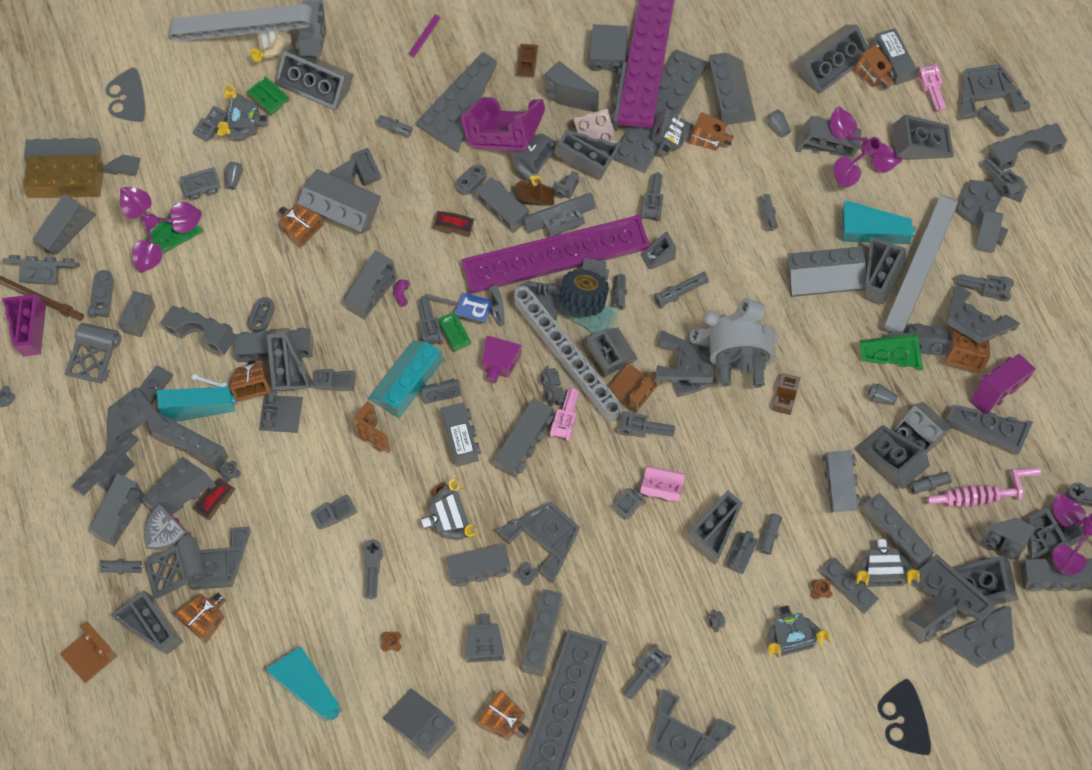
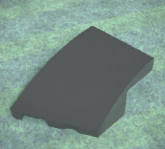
(1050, 534)

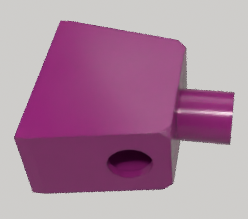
(500, 358)

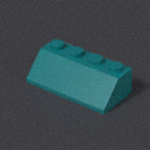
(407, 377)

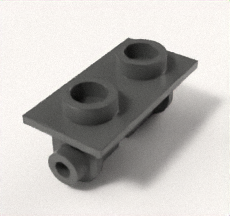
(550, 379)
(446, 390)
(741, 552)

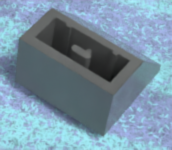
(610, 350)
(923, 426)
(1008, 537)
(931, 619)

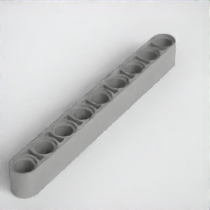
(240, 22)
(921, 264)
(568, 361)

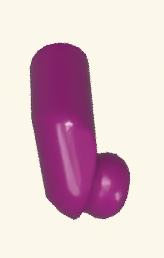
(400, 287)

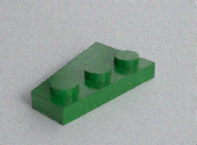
(168, 238)
(893, 349)

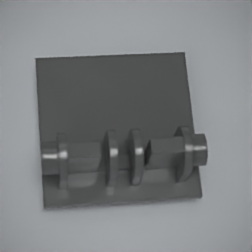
(547, 295)
(281, 413)

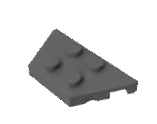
(984, 640)

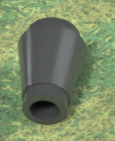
(779, 122)
(233, 173)
(881, 394)

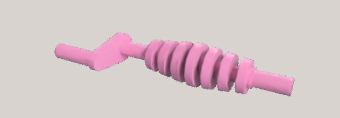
(980, 495)

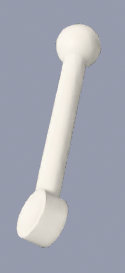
(195, 377)

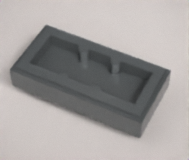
(366, 166)
(155, 381)

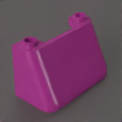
(492, 128)

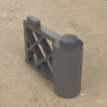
(99, 339)
(189, 563)

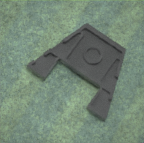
(989, 83)
(981, 197)
(974, 323)
(692, 362)
(130, 413)
(551, 530)
(222, 563)
(679, 742)

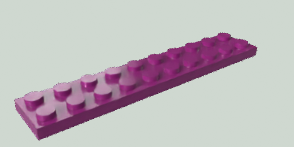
(645, 63)
(555, 254)

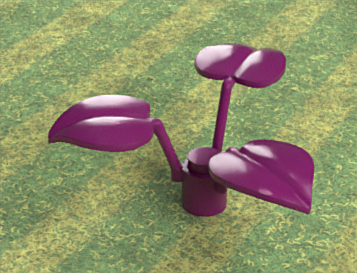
(846, 172)
(133, 205)
(1068, 513)

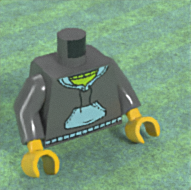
(242, 117)
(793, 634)

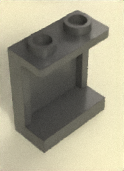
(608, 47)

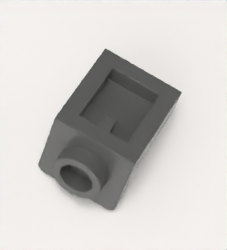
(568, 187)
(629, 502)

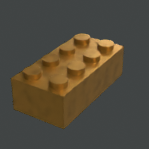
(63, 175)

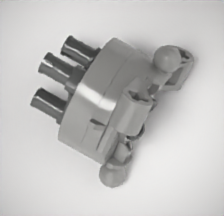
(738, 342)

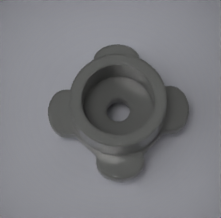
(8, 399)
(232, 465)
(526, 579)
(716, 620)

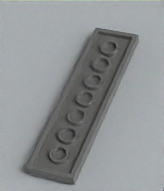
(676, 86)
(565, 703)

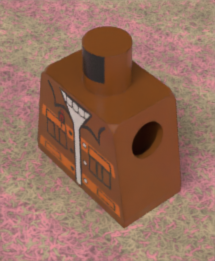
(874, 67)
(710, 133)
(299, 223)
(250, 381)
(202, 615)
(503, 718)

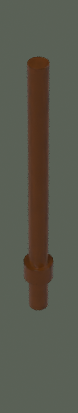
(64, 309)

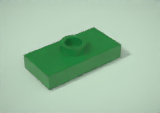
(454, 331)

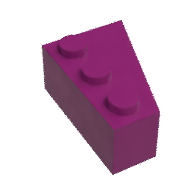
(26, 322)
(1001, 382)

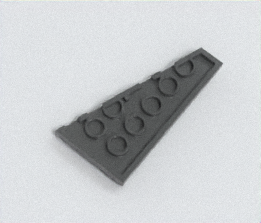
(444, 116)

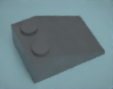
(570, 89)
(921, 139)
(894, 456)
(992, 578)
(420, 723)

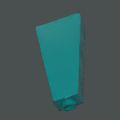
(863, 222)
(195, 402)
(302, 680)

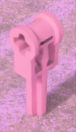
(932, 82)
(565, 418)

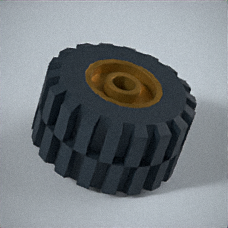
(583, 292)

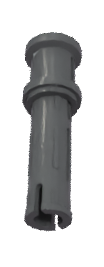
(673, 293)

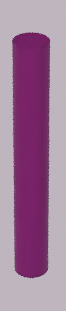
(424, 36)

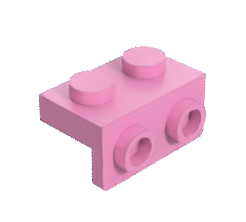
(662, 483)

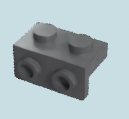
(200, 183)

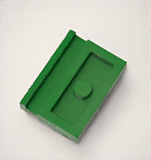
(268, 95)

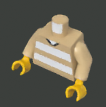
(271, 44)

